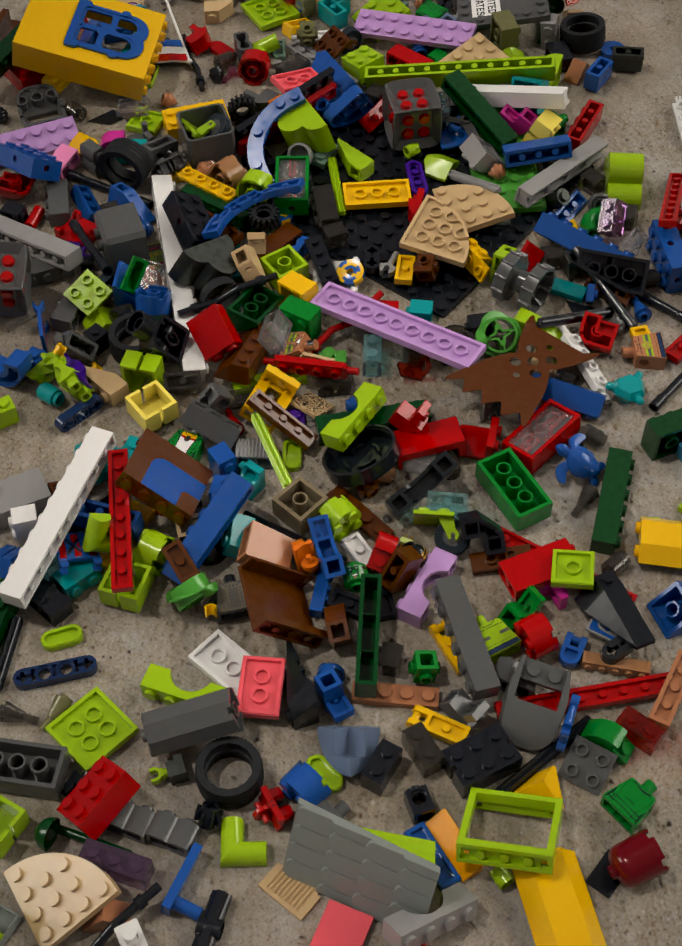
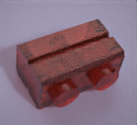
(641, 730)

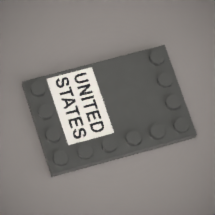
(481, 10)

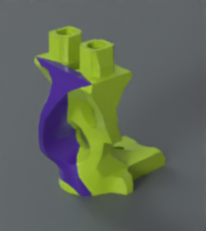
(68, 373)

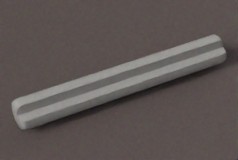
(471, 180)

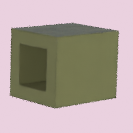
(306, 7)

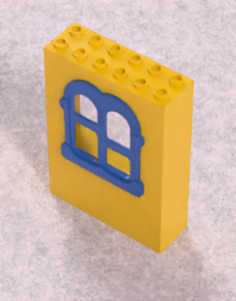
(50, 46)

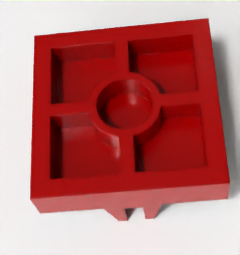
(65, 232)

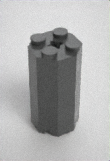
(192, 721)

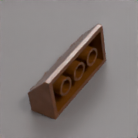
(245, 361)

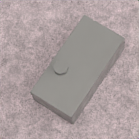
(23, 490)

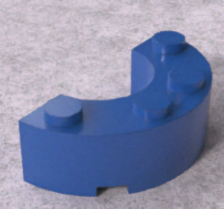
(15, 367)

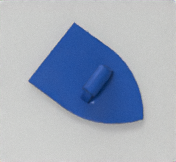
(453, 136)

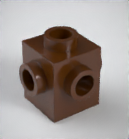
(426, 268)

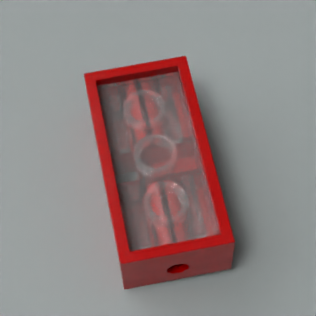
(546, 428)

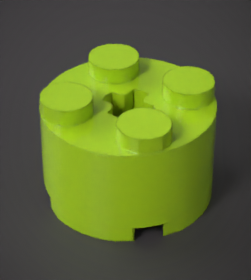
(254, 180)
(342, 517)
(149, 549)

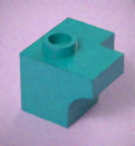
(254, 474)

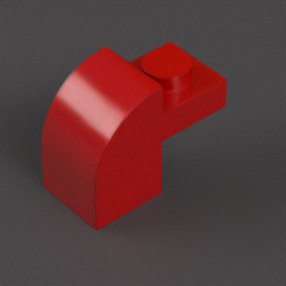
(199, 39)
(409, 418)
(382, 551)

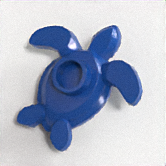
(578, 461)

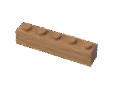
(626, 667)

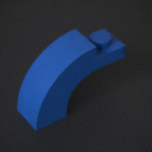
(329, 558)

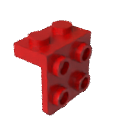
(481, 441)

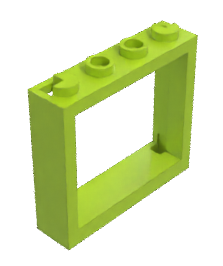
(505, 854)

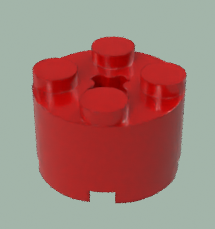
(254, 67)
(536, 635)

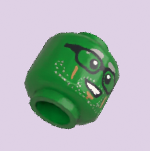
(352, 578)

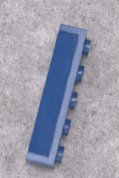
(320, 595)

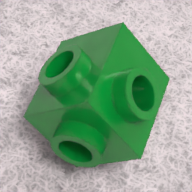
(424, 666)

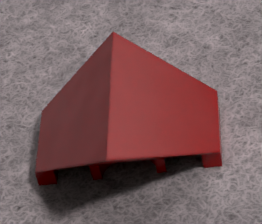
(534, 254)

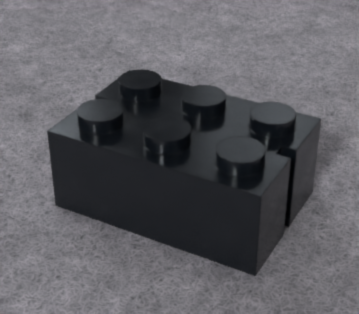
(481, 759)

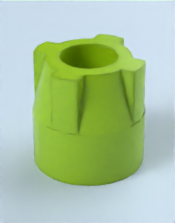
(411, 150)
(502, 877)

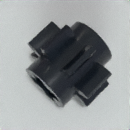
(208, 815)

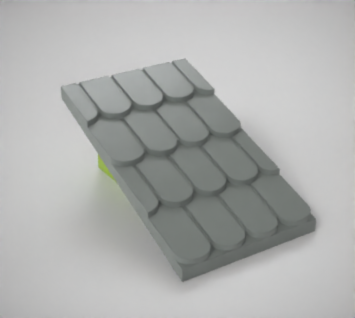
(361, 865)

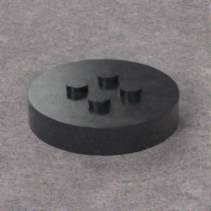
(365, 459)

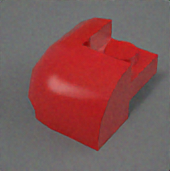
(15, 186)
(598, 333)

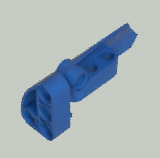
(350, 101)

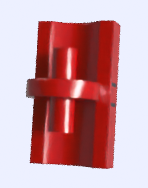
(268, 809)

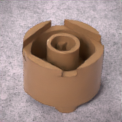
(228, 171)

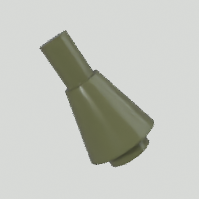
(59, 705)

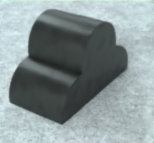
(204, 263)

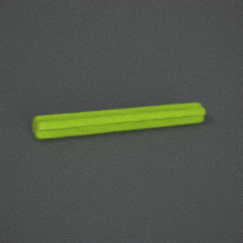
(336, 185)
(271, 450)

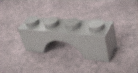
(413, 929)

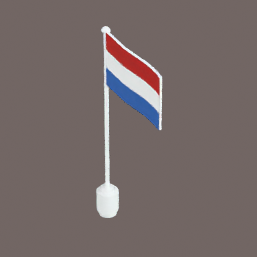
(173, 49)

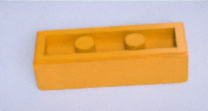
(446, 835)

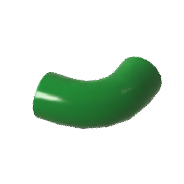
(590, 221)

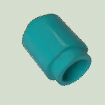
(50, 394)

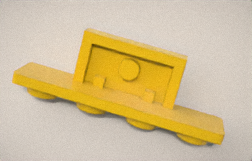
(207, 184)
(478, 261)

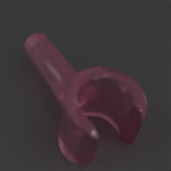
(232, 71)

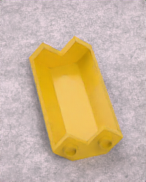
(659, 542)
(559, 904)

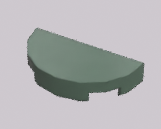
(281, 52)

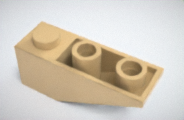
(248, 263)
(107, 385)

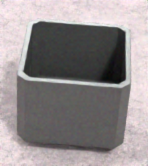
(209, 147)
(120, 234)

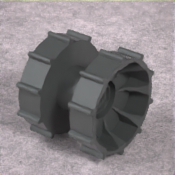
(513, 277)

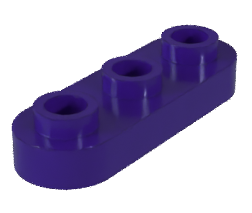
(416, 176)

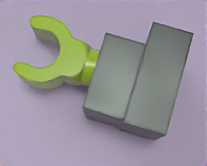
(174, 770)

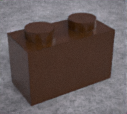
(401, 568)

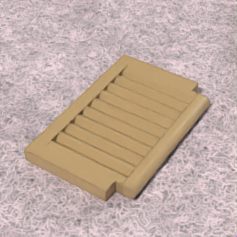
(289, 893)

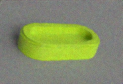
(292, 455)
(61, 638)
(327, 772)

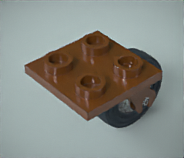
(339, 41)

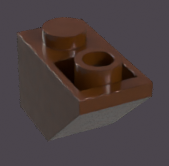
(338, 626)

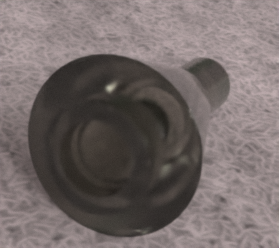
(587, 496)
(13, 714)

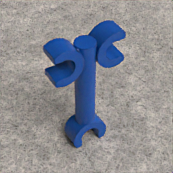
(568, 722)

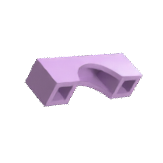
(415, 606)

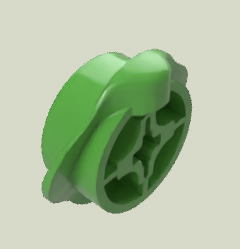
(514, 329)
(191, 592)

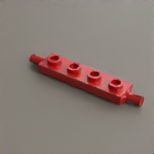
(311, 366)

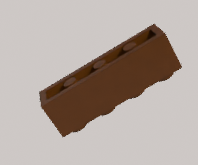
(281, 237)

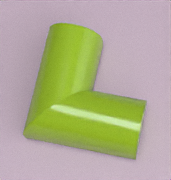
(267, 44)
(97, 534)
(236, 851)

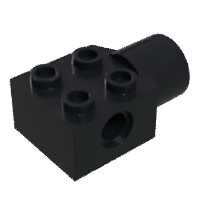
(159, 335)

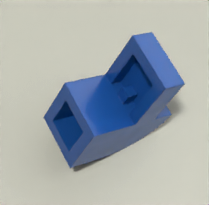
(332, 696)

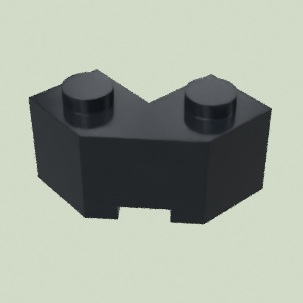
(476, 525)

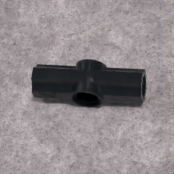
(212, 923)

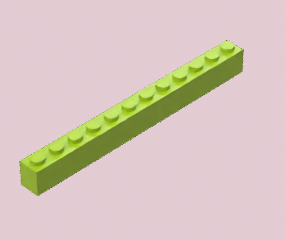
(477, 71)

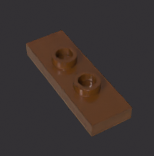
(483, 564)

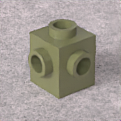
(307, 33)

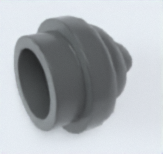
(617, 320)

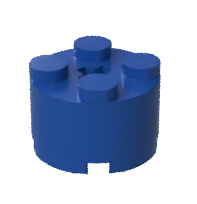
(154, 300)
(304, 783)

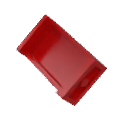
(432, 439)
(530, 568)

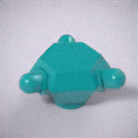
(628, 388)

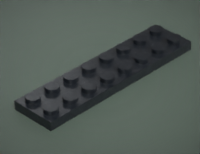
(307, 89)

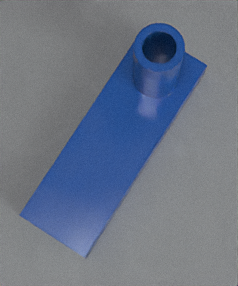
(173, 900)

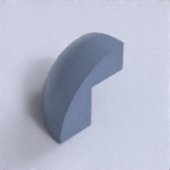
(348, 747)

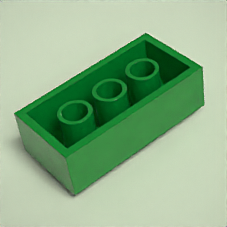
(513, 489)

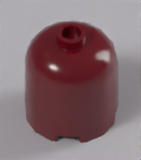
(636, 860)

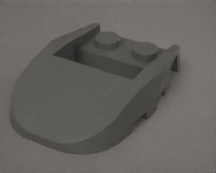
(39, 101)
(527, 723)

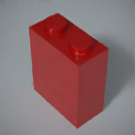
(214, 333)

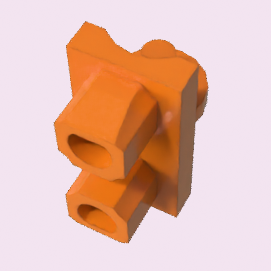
(305, 556)

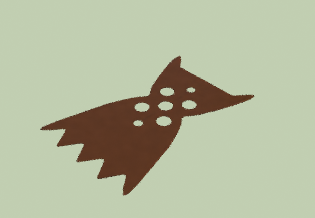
(525, 392)

